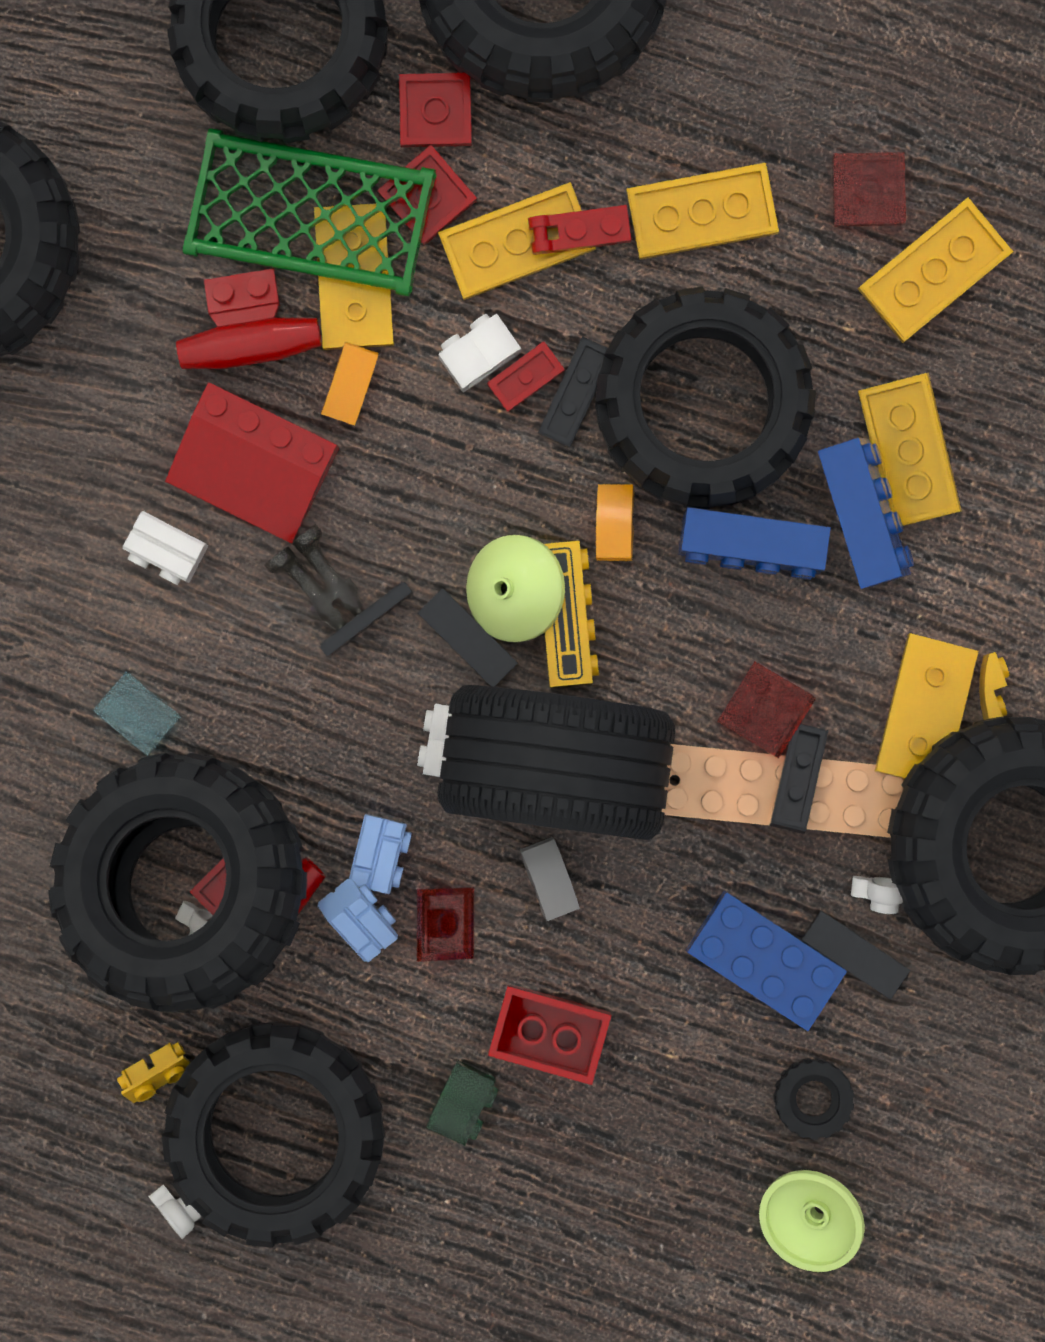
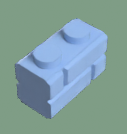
(379, 853)
(358, 920)

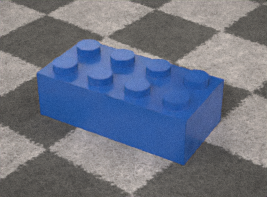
(865, 513)
(754, 542)
(765, 961)

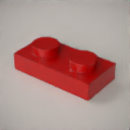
(525, 377)

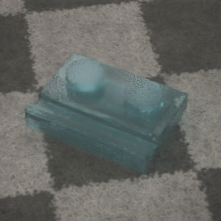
(137, 713)

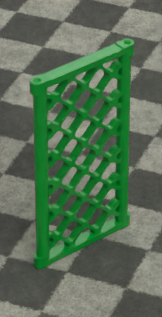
(217, 138)

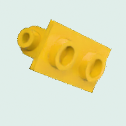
(141, 1083)

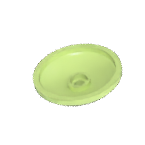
(532, 593)
(800, 1232)

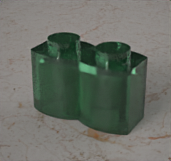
(462, 1103)

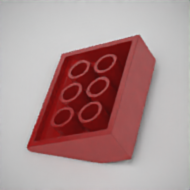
(251, 463)

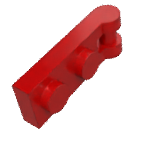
(580, 229)

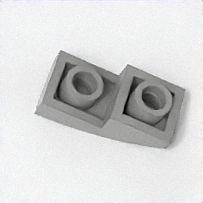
(549, 878)

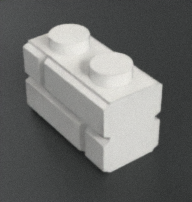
(164, 547)

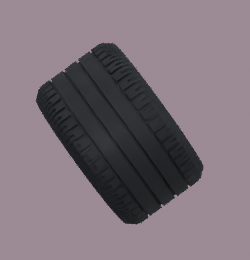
(556, 761)

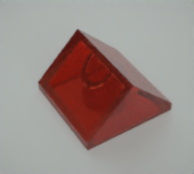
(445, 923)

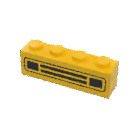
(570, 634)

